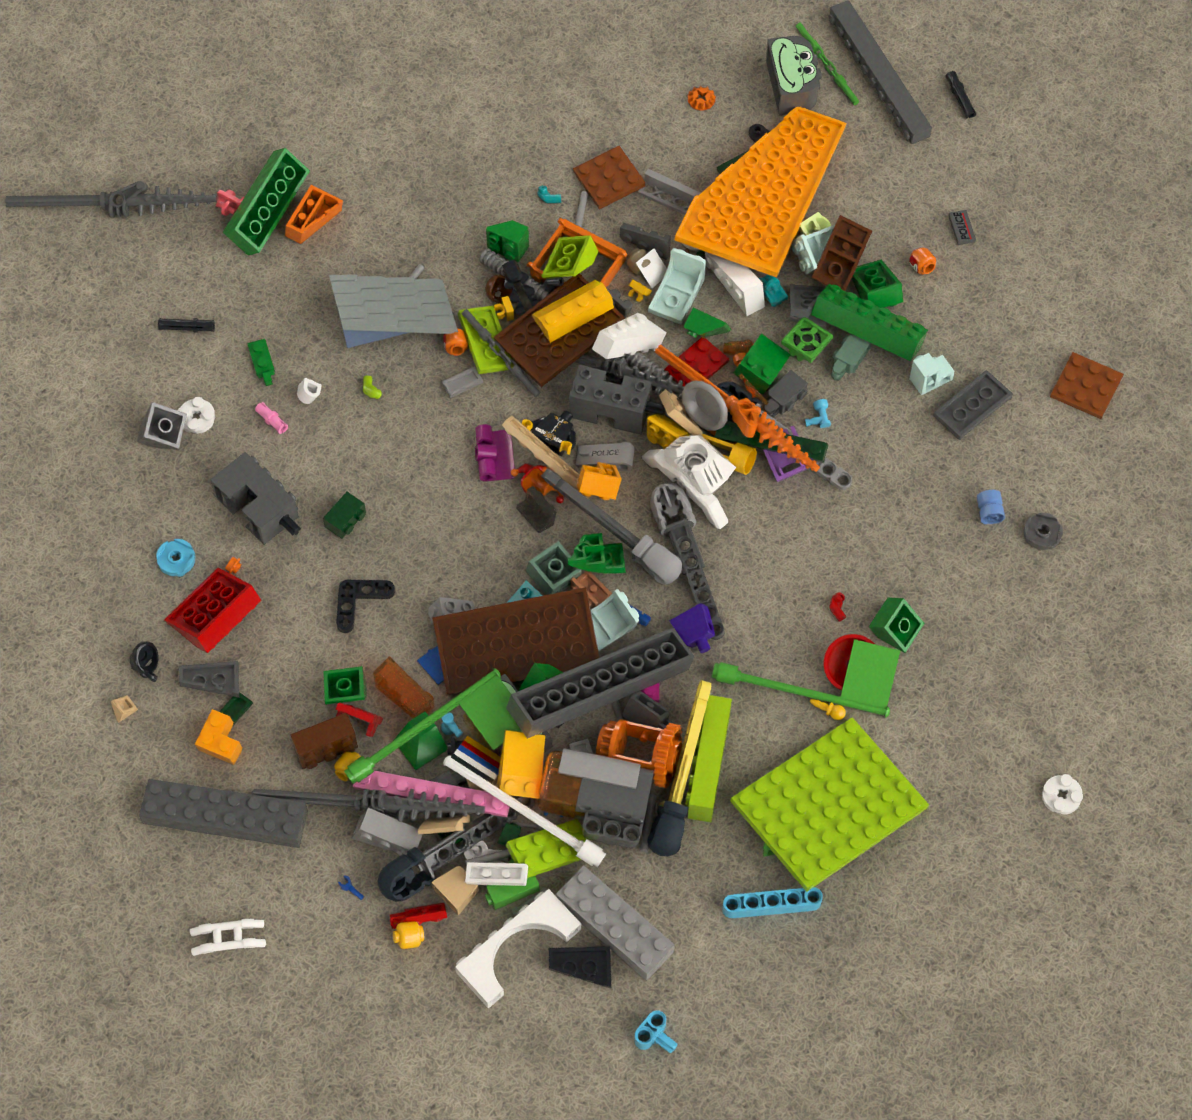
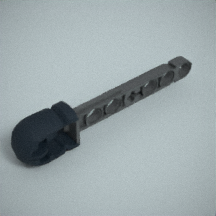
(397, 877)

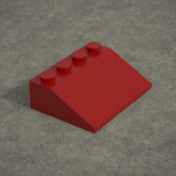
(213, 609)

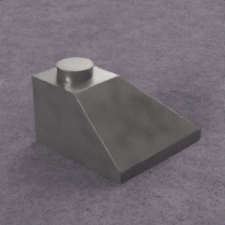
(162, 427)

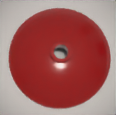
(838, 657)

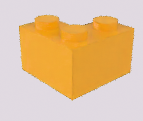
(599, 481)
(214, 738)

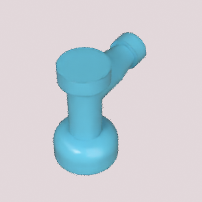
(820, 406)
(449, 726)

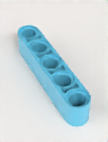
(764, 908)

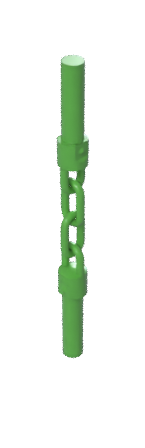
(839, 79)

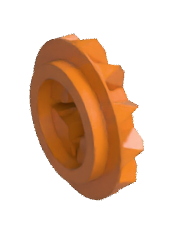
(699, 103)

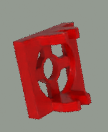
(373, 719)

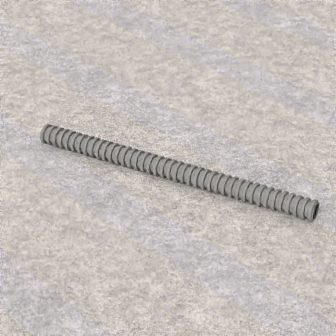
(495, 262)

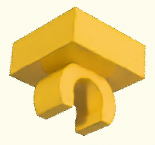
(640, 289)
(506, 308)

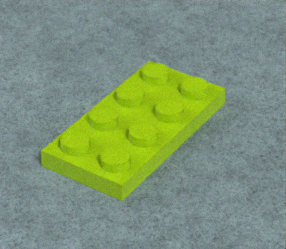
(484, 358)
(544, 850)

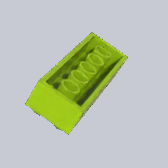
(708, 759)

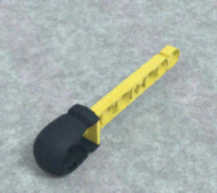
(669, 823)

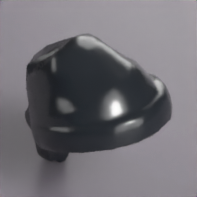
(141, 656)

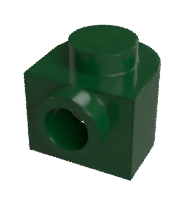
(509, 832)

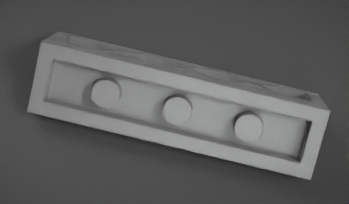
(670, 187)

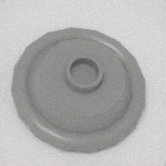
(704, 405)

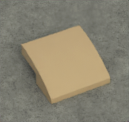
(443, 825)

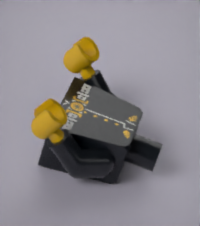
(554, 431)

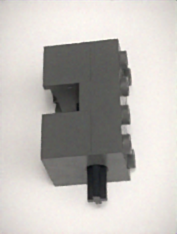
(624, 402)
(270, 505)

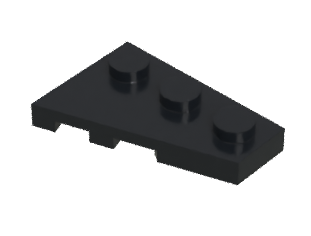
(583, 963)

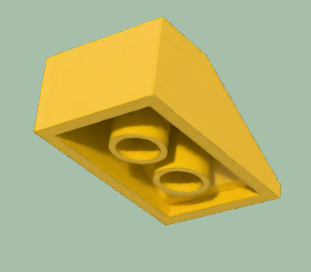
(521, 764)

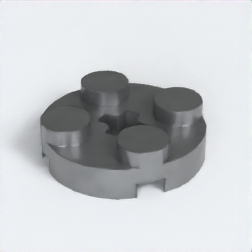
(1039, 540)

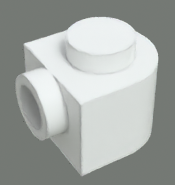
(308, 391)

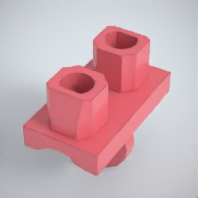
(228, 202)

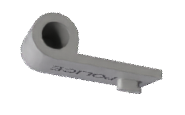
(615, 454)

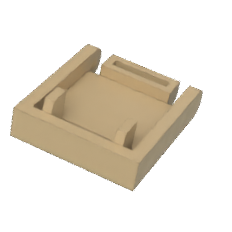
(676, 411)

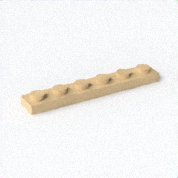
(541, 451)

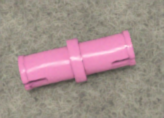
(271, 418)

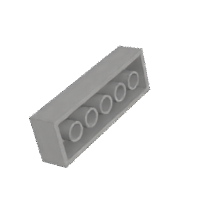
(615, 923)

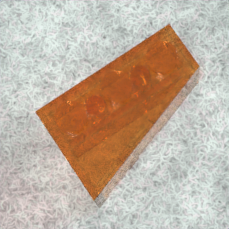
(402, 689)

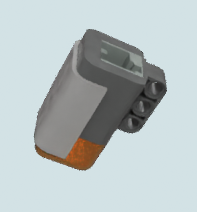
(599, 791)

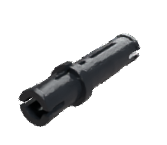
(957, 89)
(184, 324)

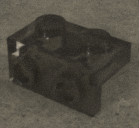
(537, 510)

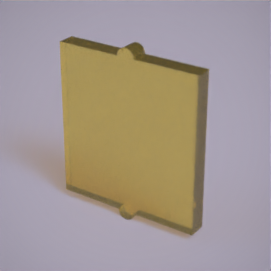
(475, 732)

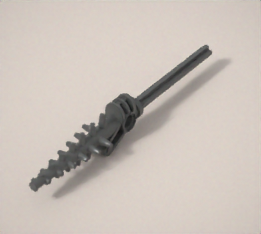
(132, 196)
(618, 367)
(379, 801)

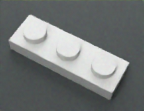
(496, 874)

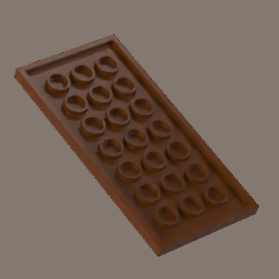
(514, 636)

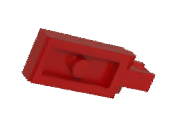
(420, 914)

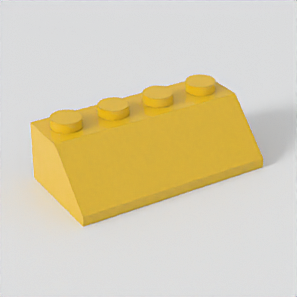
(573, 310)

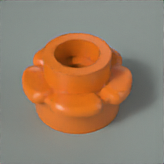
(233, 565)

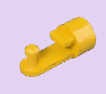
(741, 455)

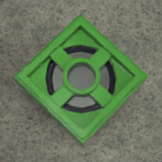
(807, 341)

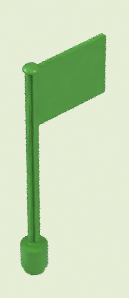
(865, 684)
(482, 702)

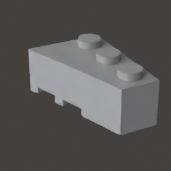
(386, 832)

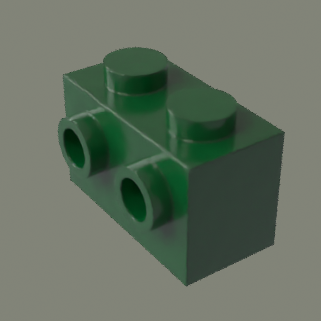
(344, 515)

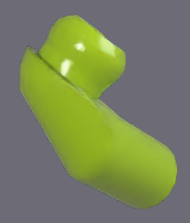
(370, 390)

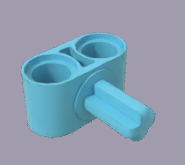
(654, 1033)

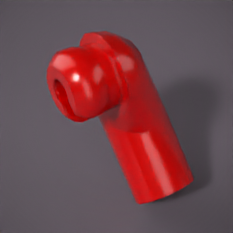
(836, 605)

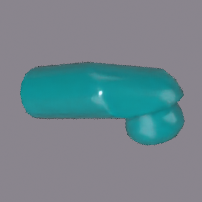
(547, 197)

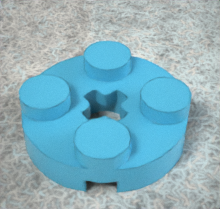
(170, 549)

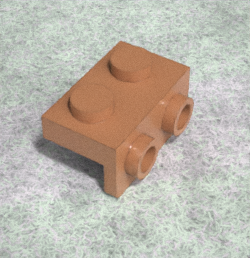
(596, 590)

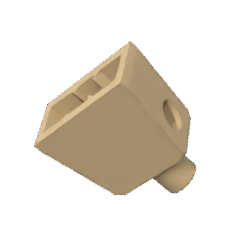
(454, 890)

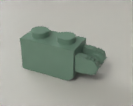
(849, 356)

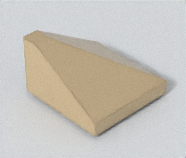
(121, 708)

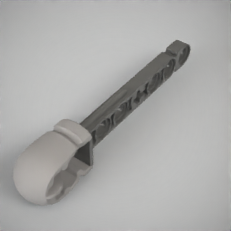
(681, 531)
(654, 557)

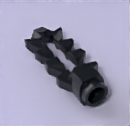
(514, 275)

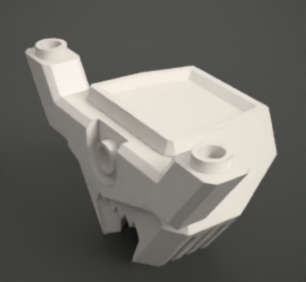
(697, 469)

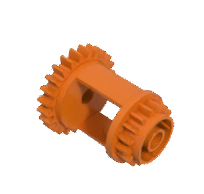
(666, 752)

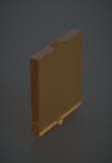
(750, 385)

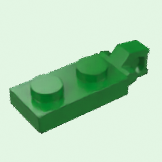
(262, 360)

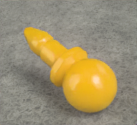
(836, 711)

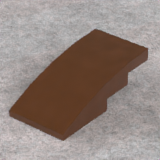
(841, 253)

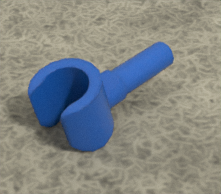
(348, 886)

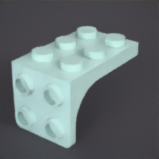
(810, 248)
(679, 286)
(613, 619)

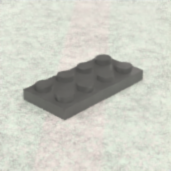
(972, 404)

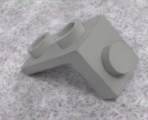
(446, 606)

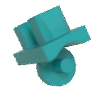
(773, 290)

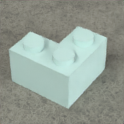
(930, 372)

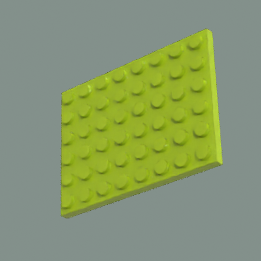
(829, 803)

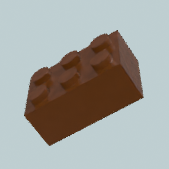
(324, 741)

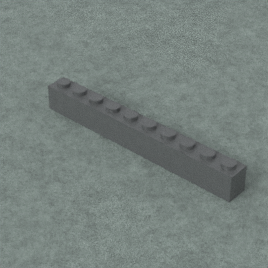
(880, 72)

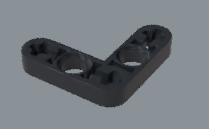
(356, 592)

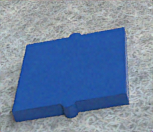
(432, 665)

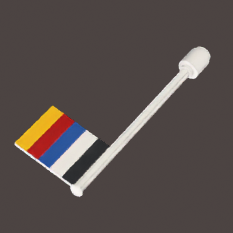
(482, 767)

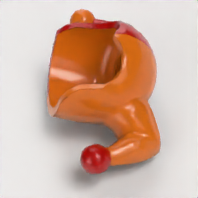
(533, 478)

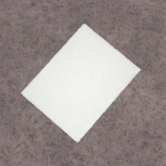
(655, 270)

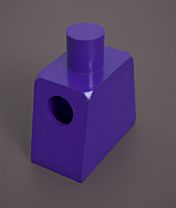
(695, 627)

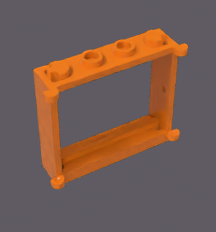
(570, 229)

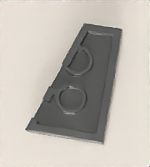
(646, 240)
(802, 299)
(211, 677)

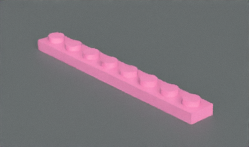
(401, 785)

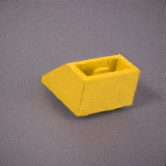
(663, 430)

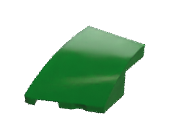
(596, 557)

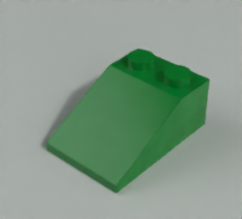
(878, 284)
(762, 363)

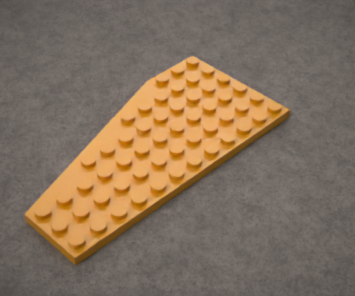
(764, 196)

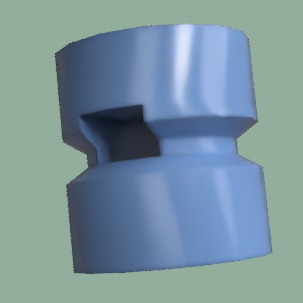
(991, 507)

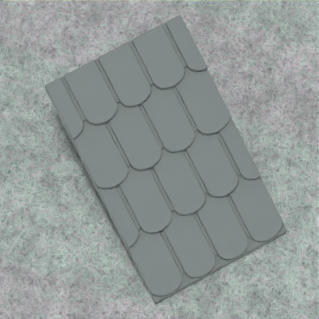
(389, 307)

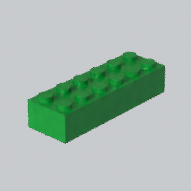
(266, 201)
(869, 322)

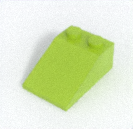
(570, 256)

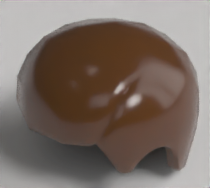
(496, 284)

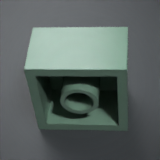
(551, 569)

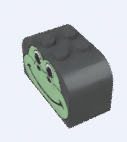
(793, 73)

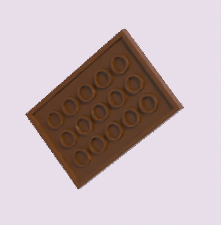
(532, 350)

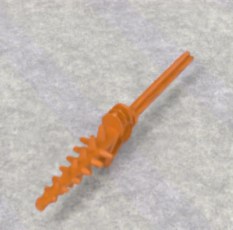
(745, 414)

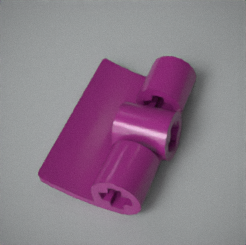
(494, 453)

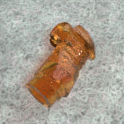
(735, 347)

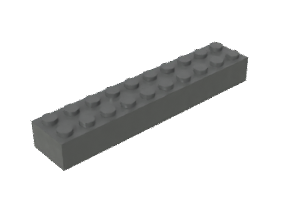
(599, 682)

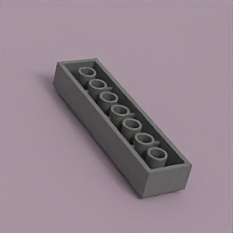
(223, 813)

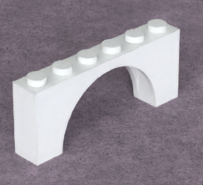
(544, 913)

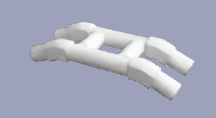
(218, 945)

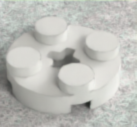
(206, 415)
(1065, 784)

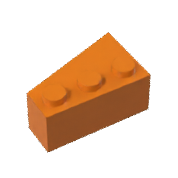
(311, 214)

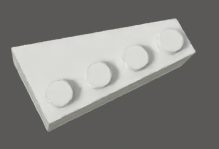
(739, 282)
(628, 336)

